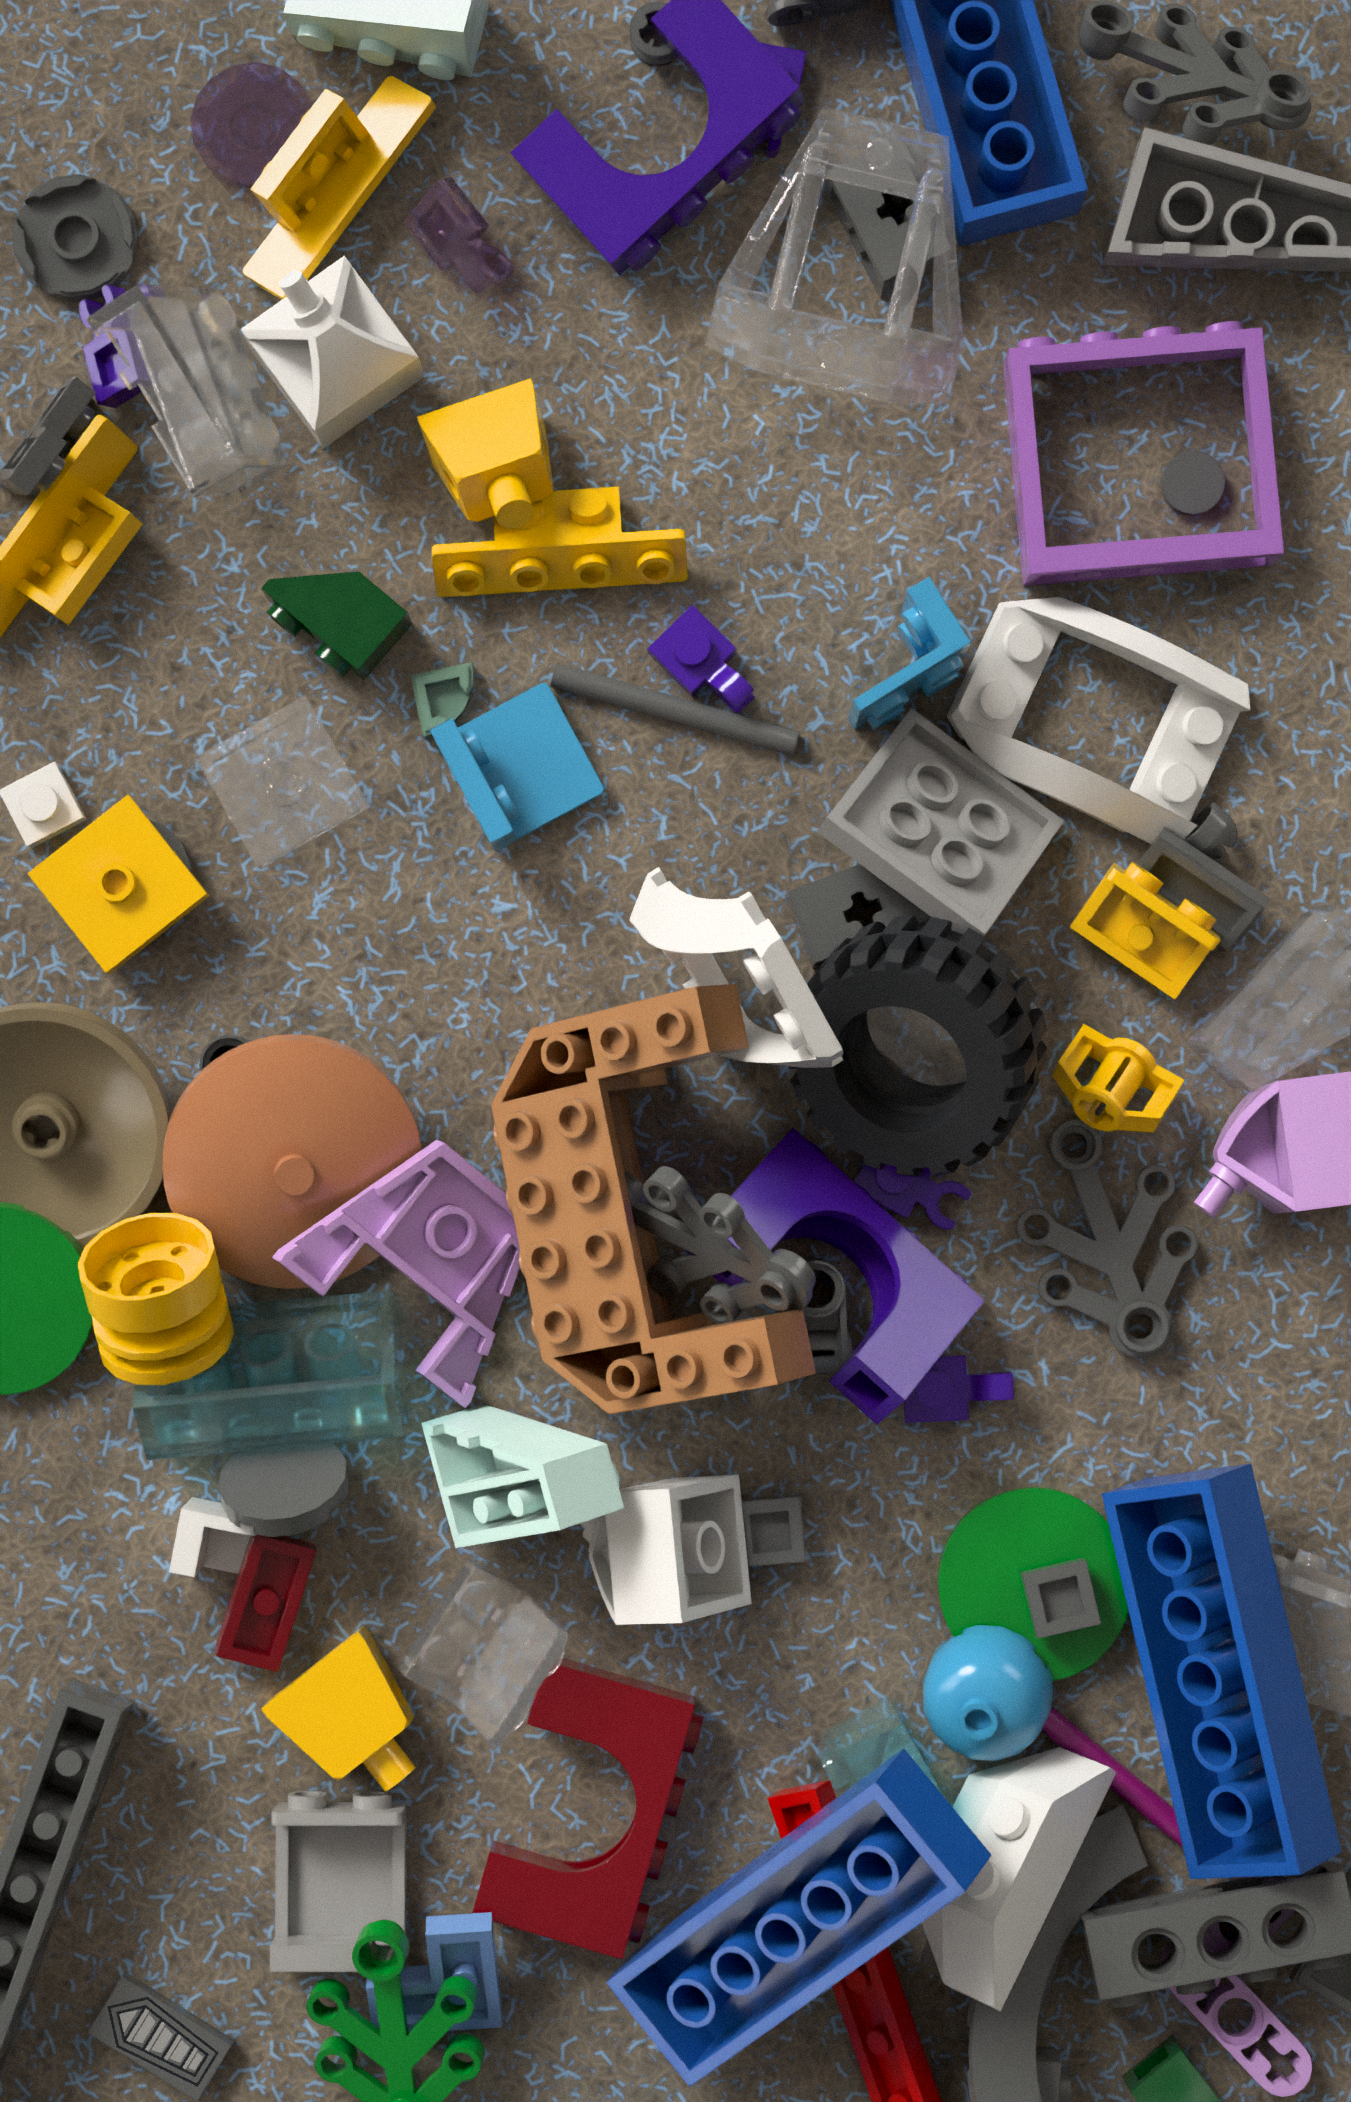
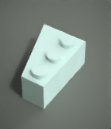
(429, 33)
(517, 1475)

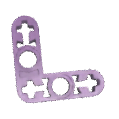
(1280, 2038)

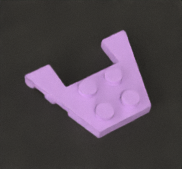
(444, 1233)

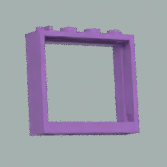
(1156, 555)

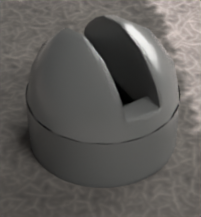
(1213, 830)

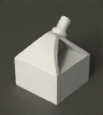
(332, 350)
(672, 1551)

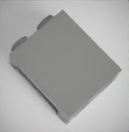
(334, 1876)

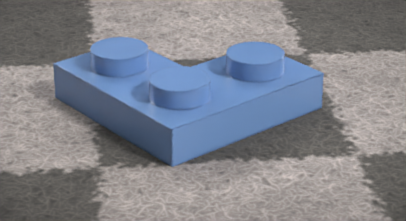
(455, 1947)

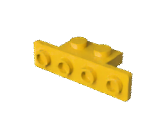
(329, 174)
(69, 530)
(566, 545)

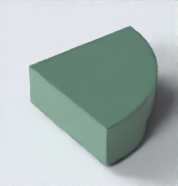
(442, 694)

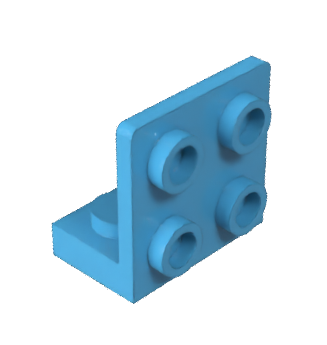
(928, 630)
(519, 765)

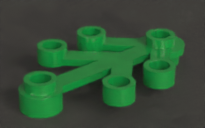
(393, 2044)

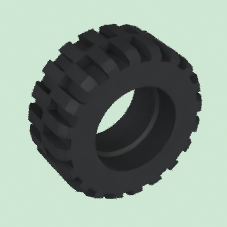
(963, 991)

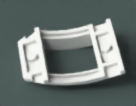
(1178, 755)
(696, 927)

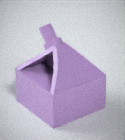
(1286, 1147)

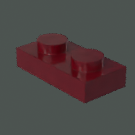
(265, 1601)

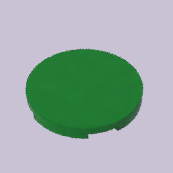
(40, 1300)
(1021, 1532)

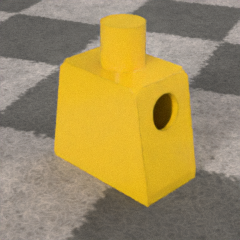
(492, 453)
(347, 1712)

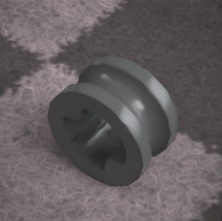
(638, 29)

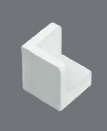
(208, 1539)

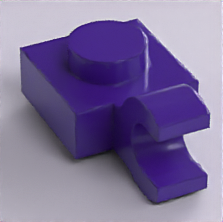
(697, 656)
(948, 1388)

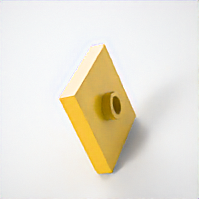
(118, 884)

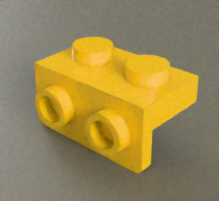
(1146, 929)

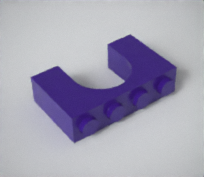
(630, 212)
(913, 1293)

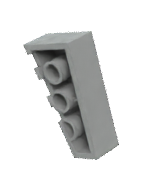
(1227, 212)

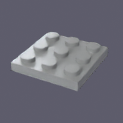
(941, 826)

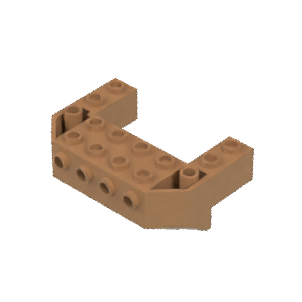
(583, 1258)

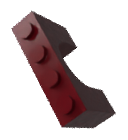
(598, 1898)

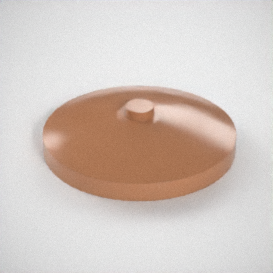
(279, 1143)

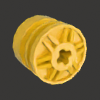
(156, 1298)

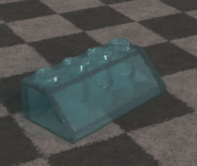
(288, 1380)

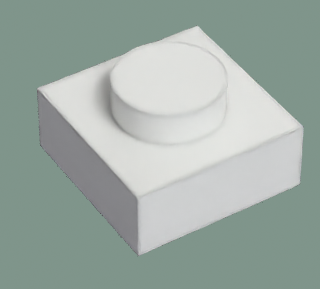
(42, 805)

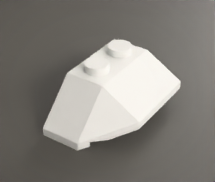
(1033, 1825)

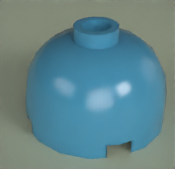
(987, 1693)

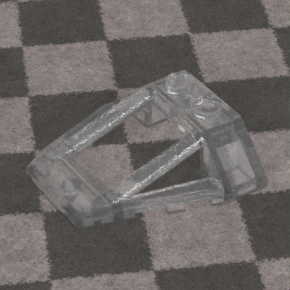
(832, 353)

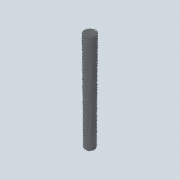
(674, 709)

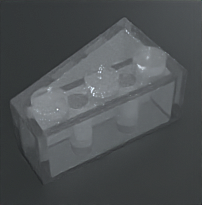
(199, 383)
(1285, 1006)

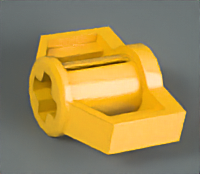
(1131, 1069)

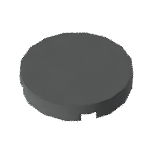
(86, 253)
(284, 1488)

